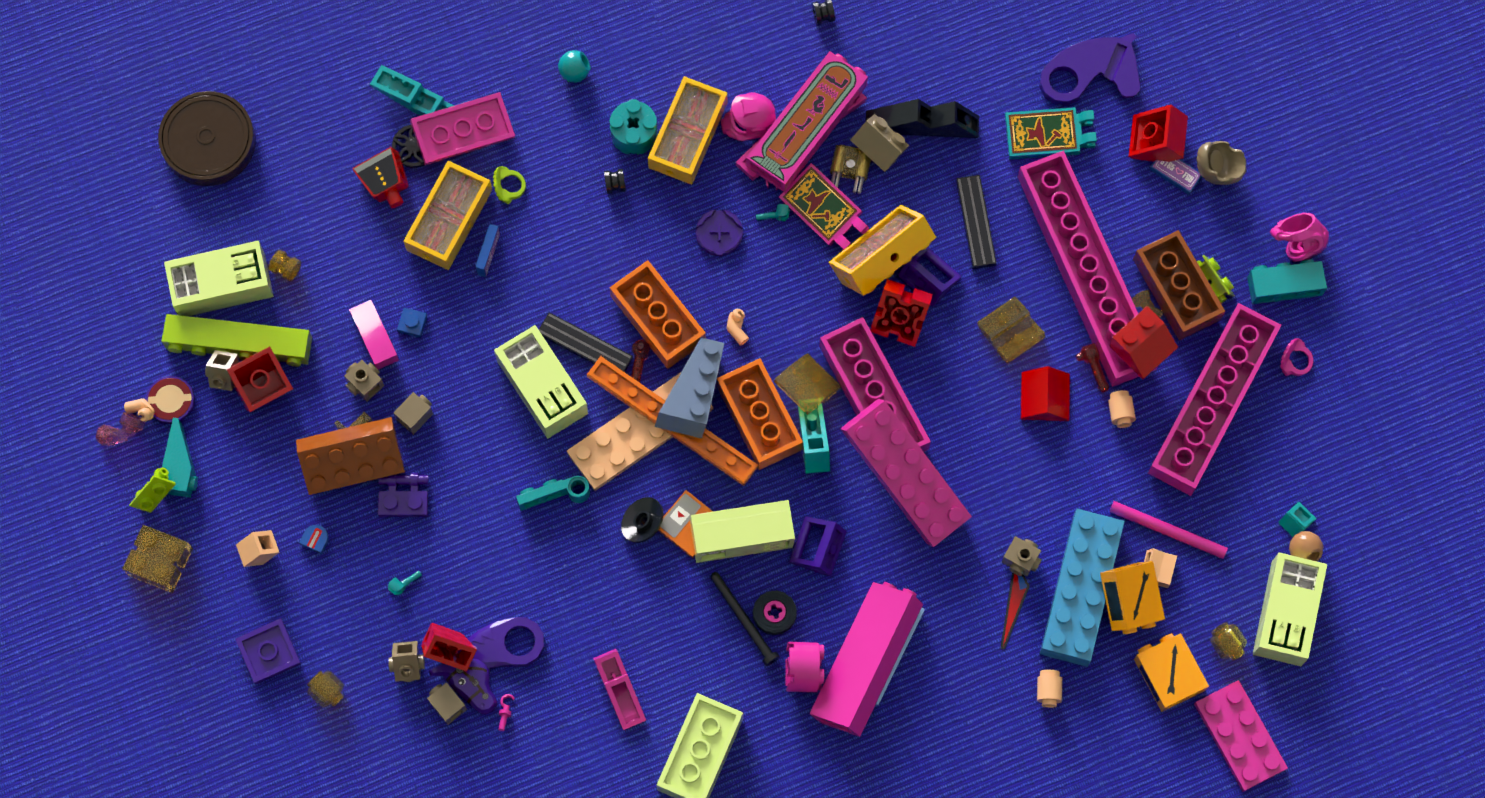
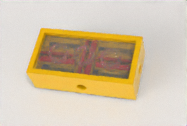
(687, 130)
(448, 215)
(882, 250)

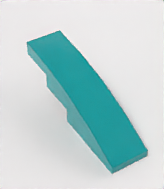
(407, 92)

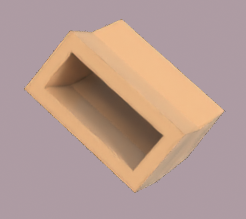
(1163, 564)

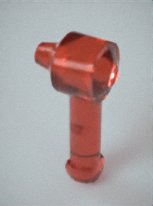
(641, 351)
(1091, 355)

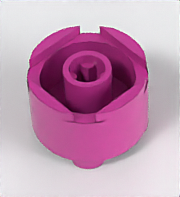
(803, 667)

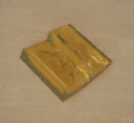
(1011, 330)
(807, 383)

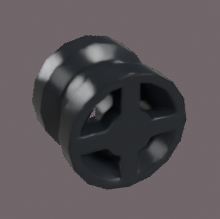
(823, 11)
(614, 181)

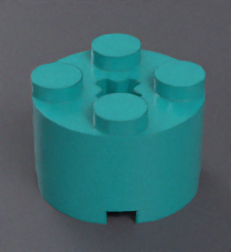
(623, 130)

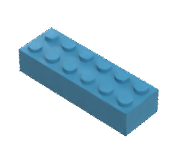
(1079, 588)

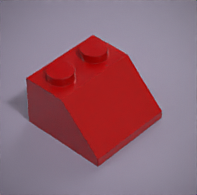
(1158, 134)
(1144, 342)
(259, 379)

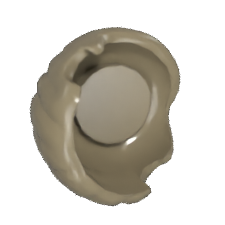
(1221, 163)

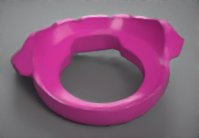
(1287, 366)

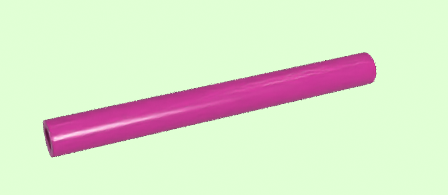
(1168, 529)

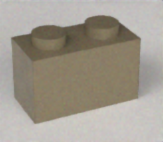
(880, 142)

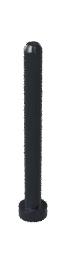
(769, 656)

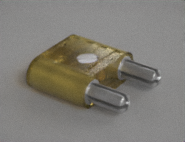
(851, 164)

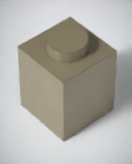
(414, 412)
(446, 703)

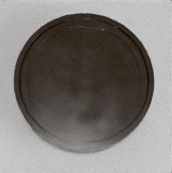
(207, 138)

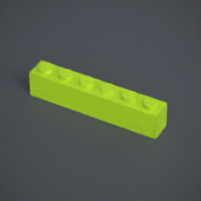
(244, 339)

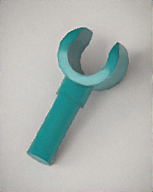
(781, 213)
(397, 587)

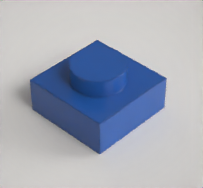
(412, 322)

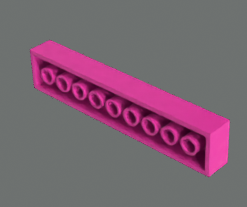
(1080, 256)

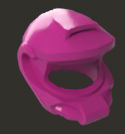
(750, 112)
(1305, 238)

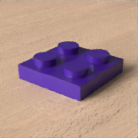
(268, 651)

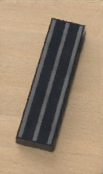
(976, 222)
(582, 343)

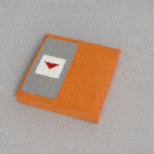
(677, 521)

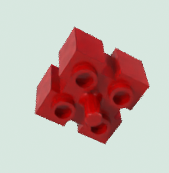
(901, 312)

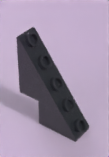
(921, 119)

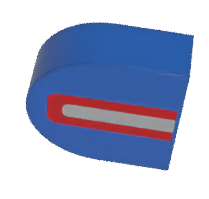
(315, 538)

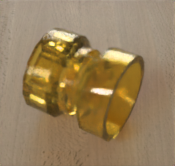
(284, 265)

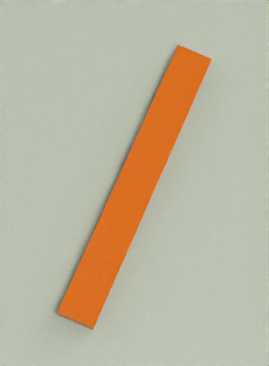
(649, 405)

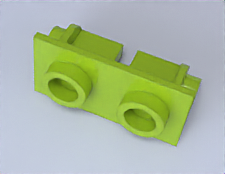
(1220, 285)
(153, 491)

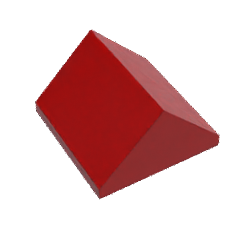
(1045, 394)

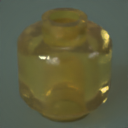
(1228, 641)
(325, 689)

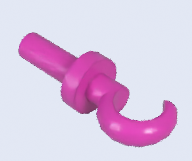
(504, 713)

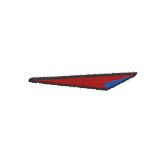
(1017, 594)

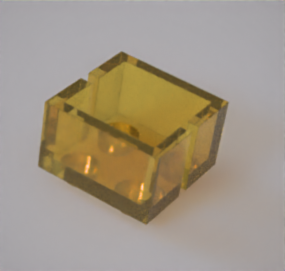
(155, 558)

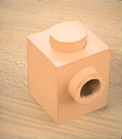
(257, 548)

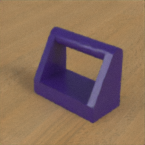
(920, 278)
(827, 550)

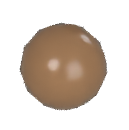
(1306, 546)

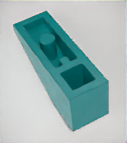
(814, 440)
(179, 462)

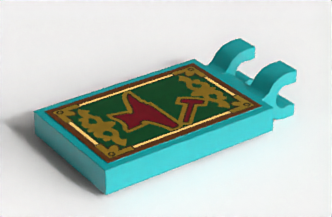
(1048, 132)

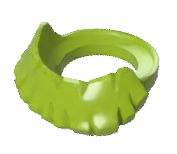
(502, 194)

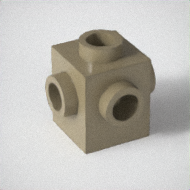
(216, 370)
(363, 380)
(1019, 549)
(406, 661)

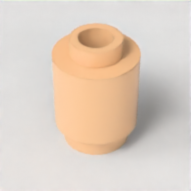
(1121, 409)
(1049, 688)

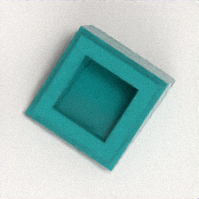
(1297, 519)

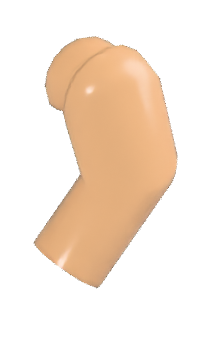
(734, 326)
(142, 407)

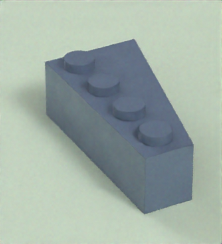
(691, 396)

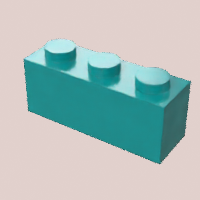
(1286, 281)

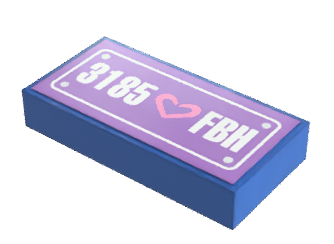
(1178, 174)
(487, 250)

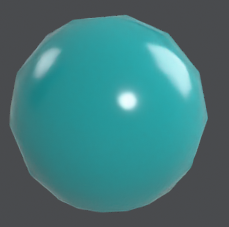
(574, 66)

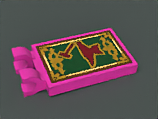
(823, 207)

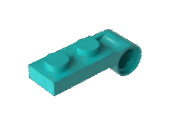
(551, 490)

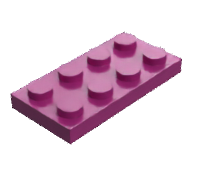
(462, 128)
(1240, 736)

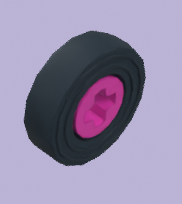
(769, 624)

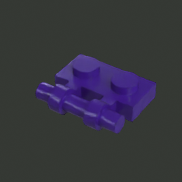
(403, 503)

